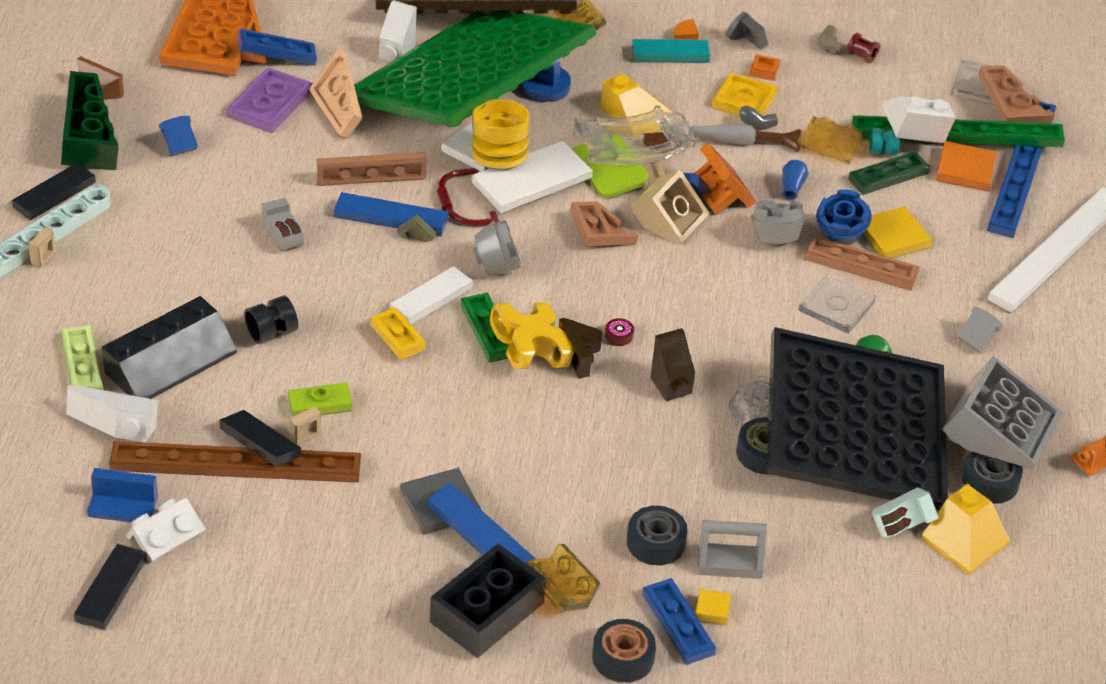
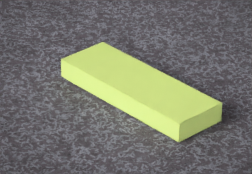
(82, 357)

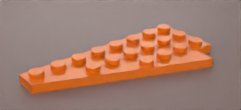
(207, 36)

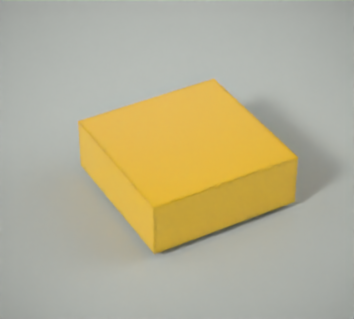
(713, 606)

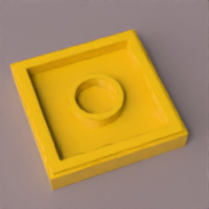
(744, 91)
(896, 233)

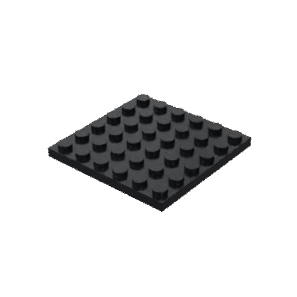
(856, 418)

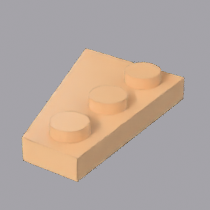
(337, 94)

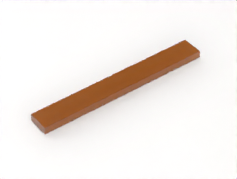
(232, 462)

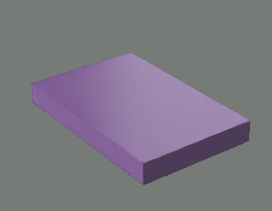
(269, 100)

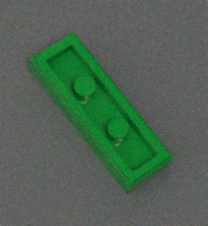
(478, 311)

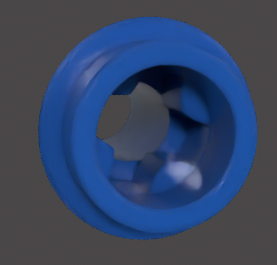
(793, 177)

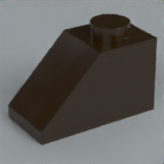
(672, 365)

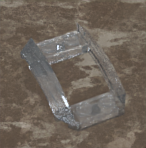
(605, 151)

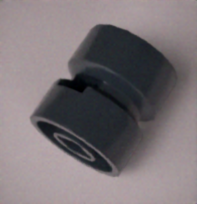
(266, 321)

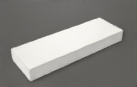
(432, 294)

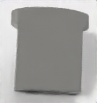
(979, 329)

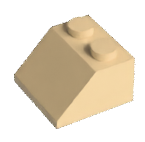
(670, 208)

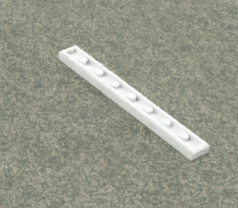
(1051, 254)

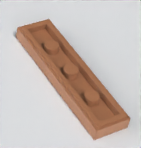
(371, 168)
(862, 263)

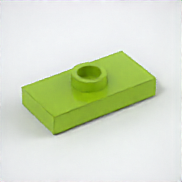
(326, 398)

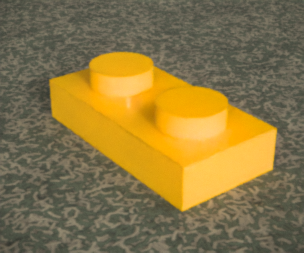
(398, 333)

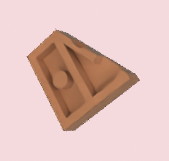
(599, 226)

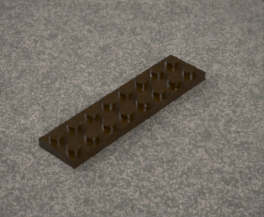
(487, 6)

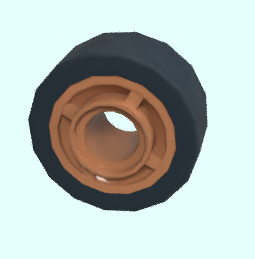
(624, 650)

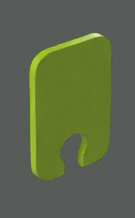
(613, 180)

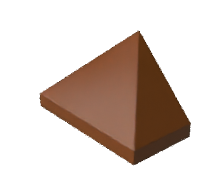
(110, 80)

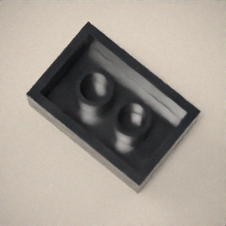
(487, 600)

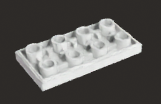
(540, 175)

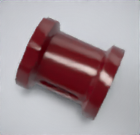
(863, 47)

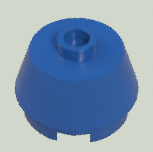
(843, 216)

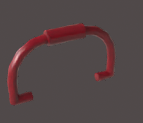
(446, 203)

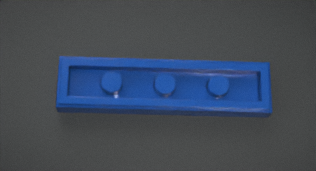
(387, 212)
(473, 523)

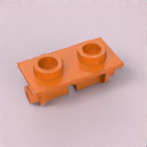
(1092, 457)

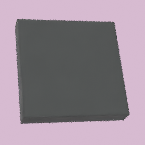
(419, 490)

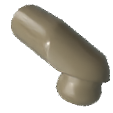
(828, 40)

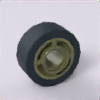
(753, 445)

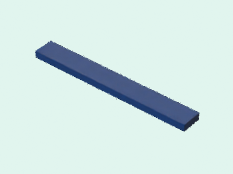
(1016, 187)

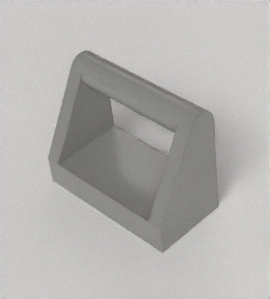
(728, 559)

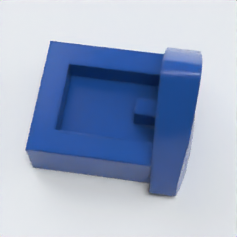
(178, 135)

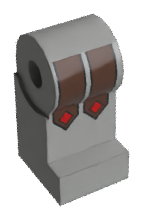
(281, 224)

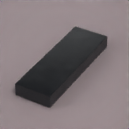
(53, 191)
(260, 438)
(110, 586)

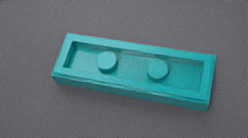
(670, 50)

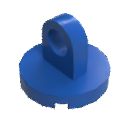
(548, 84)

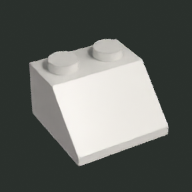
(919, 118)

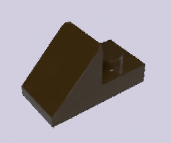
(585, 342)

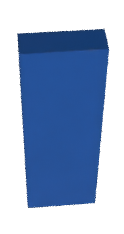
(277, 46)
(679, 621)

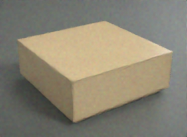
(42, 247)
(305, 425)

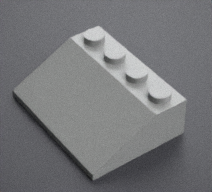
(1003, 417)

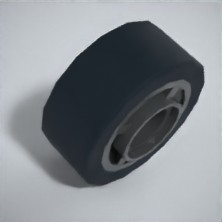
(992, 477)
(657, 535)

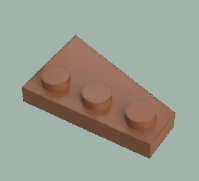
(1010, 98)

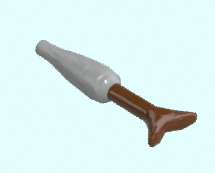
(746, 135)

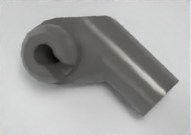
(756, 120)

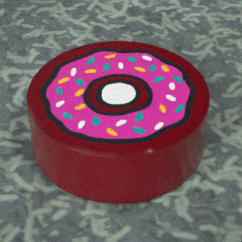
(619, 331)

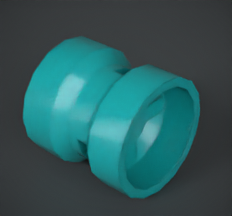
(883, 142)

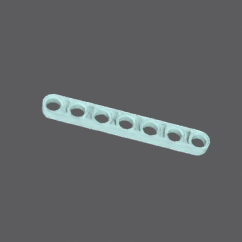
(61, 215)

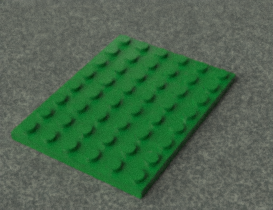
(470, 65)

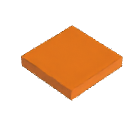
(966, 166)

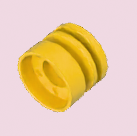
(500, 134)

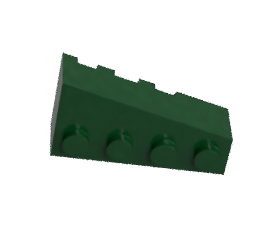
(87, 127)

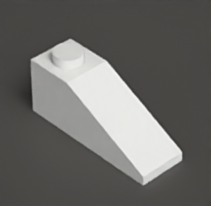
(113, 412)

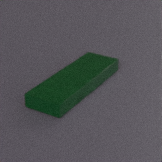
(889, 172)

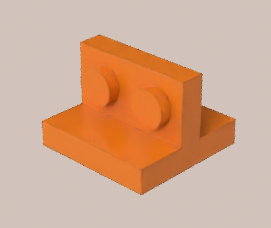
(723, 182)

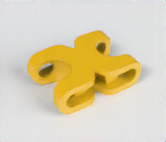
(531, 335)

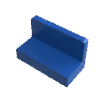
(122, 495)

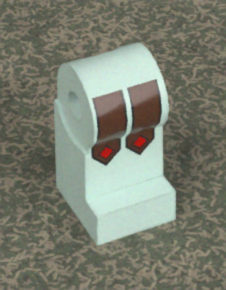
(904, 512)

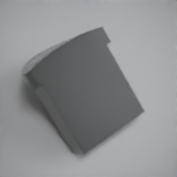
(747, 27)

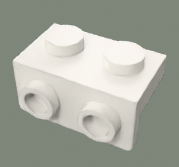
(167, 529)

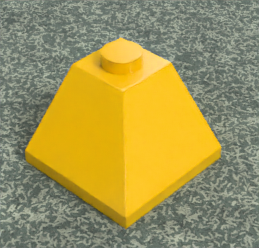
(627, 98)
(967, 530)

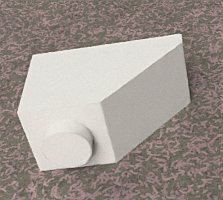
(398, 31)

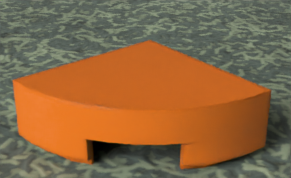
(686, 30)

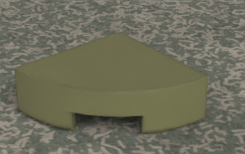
(416, 229)

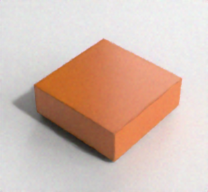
(765, 67)

